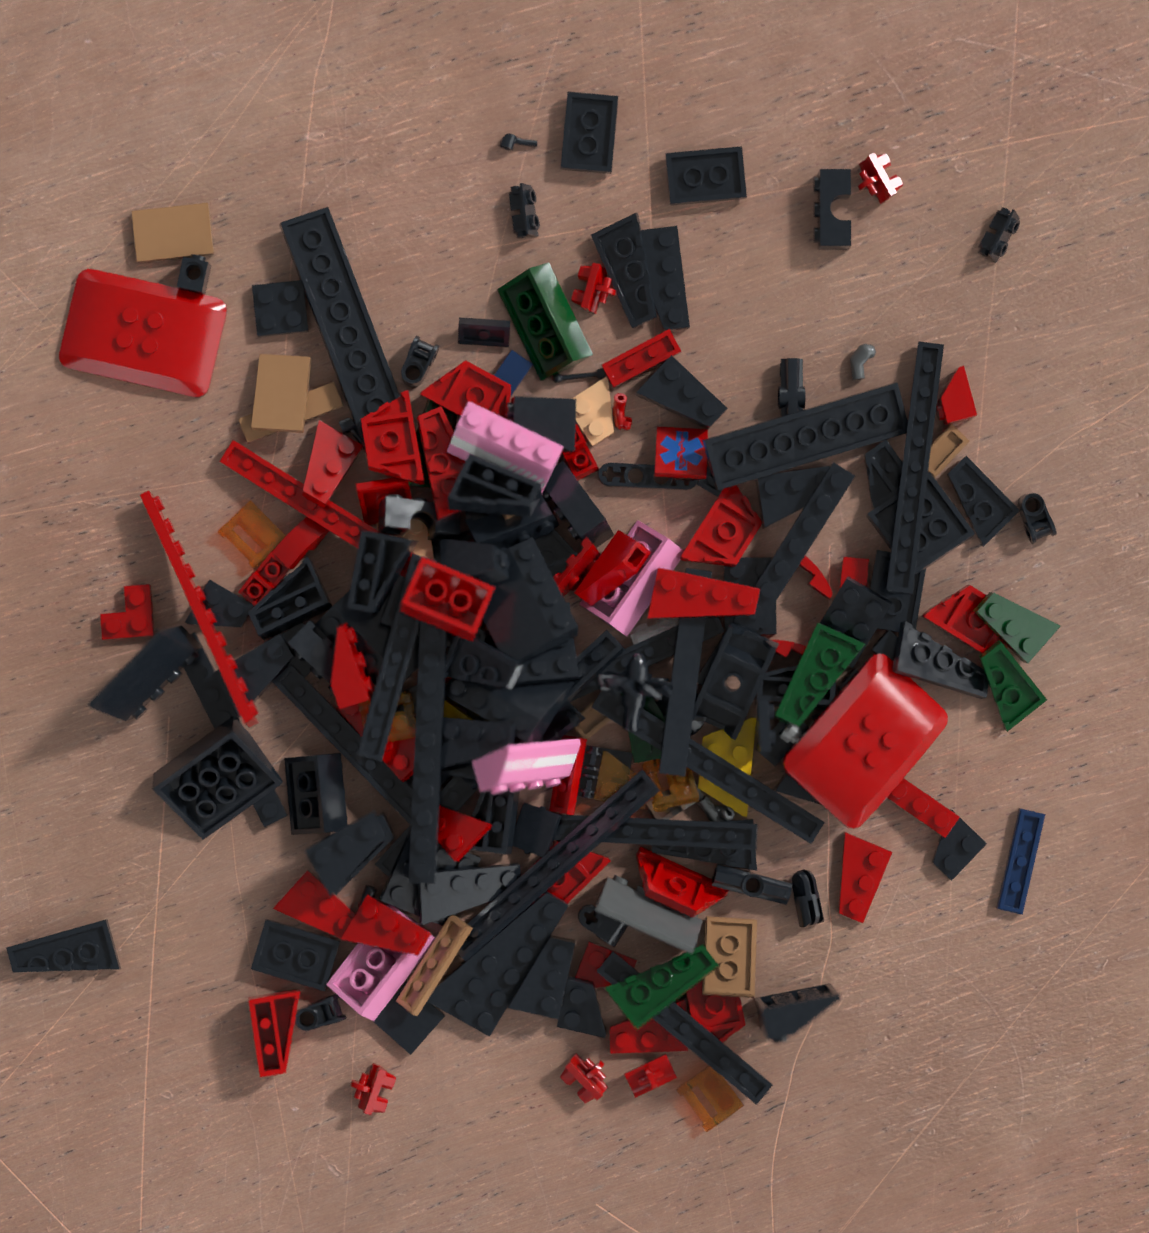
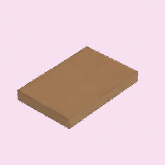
(172, 232)
(281, 393)
(734, 949)

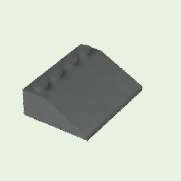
(646, 914)

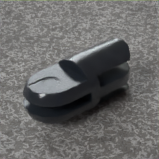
(806, 898)

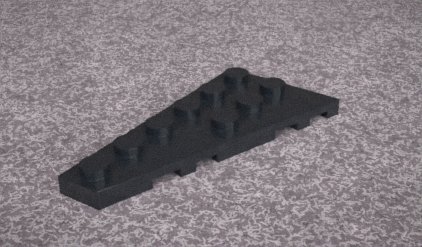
(489, 980)

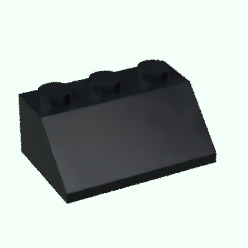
(315, 793)

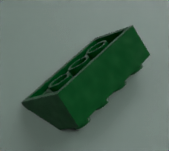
(544, 321)

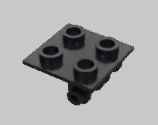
(591, 768)

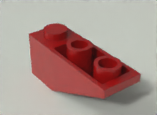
(614, 566)
(348, 674)

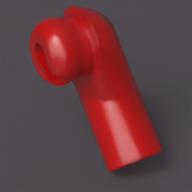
(619, 407)

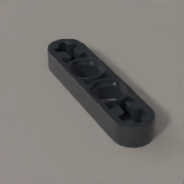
(647, 480)

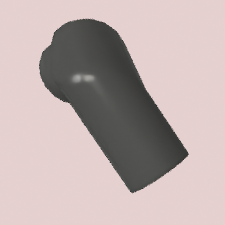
(858, 360)
(715, 812)

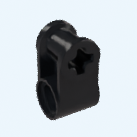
(419, 360)
(1036, 519)
(604, 926)
(322, 1013)

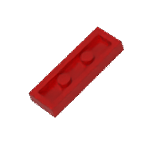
(641, 358)
(565, 795)
(923, 807)

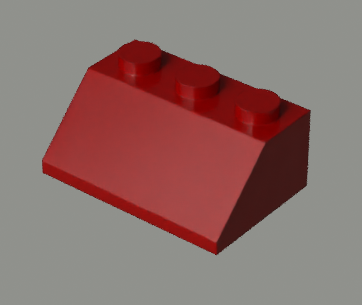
(447, 599)

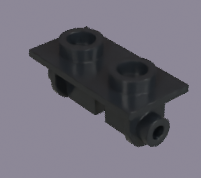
(524, 199)
(996, 245)
(562, 723)

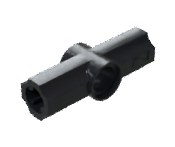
(791, 389)
(767, 888)

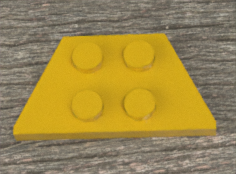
(738, 753)

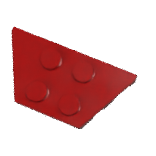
(469, 384)
(392, 440)
(724, 531)
(958, 619)
(579, 876)
(676, 884)
(716, 1013)

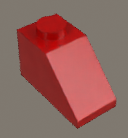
(956, 399)

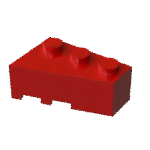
(272, 1027)

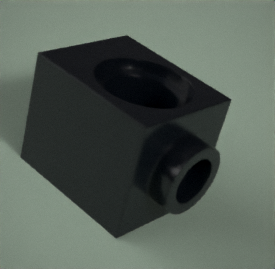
(200, 284)

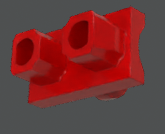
(876, 179)
(596, 289)
(588, 1075)
(650, 1075)
(369, 1087)

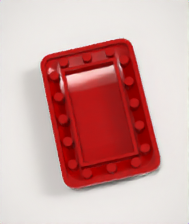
(143, 333)
(865, 741)

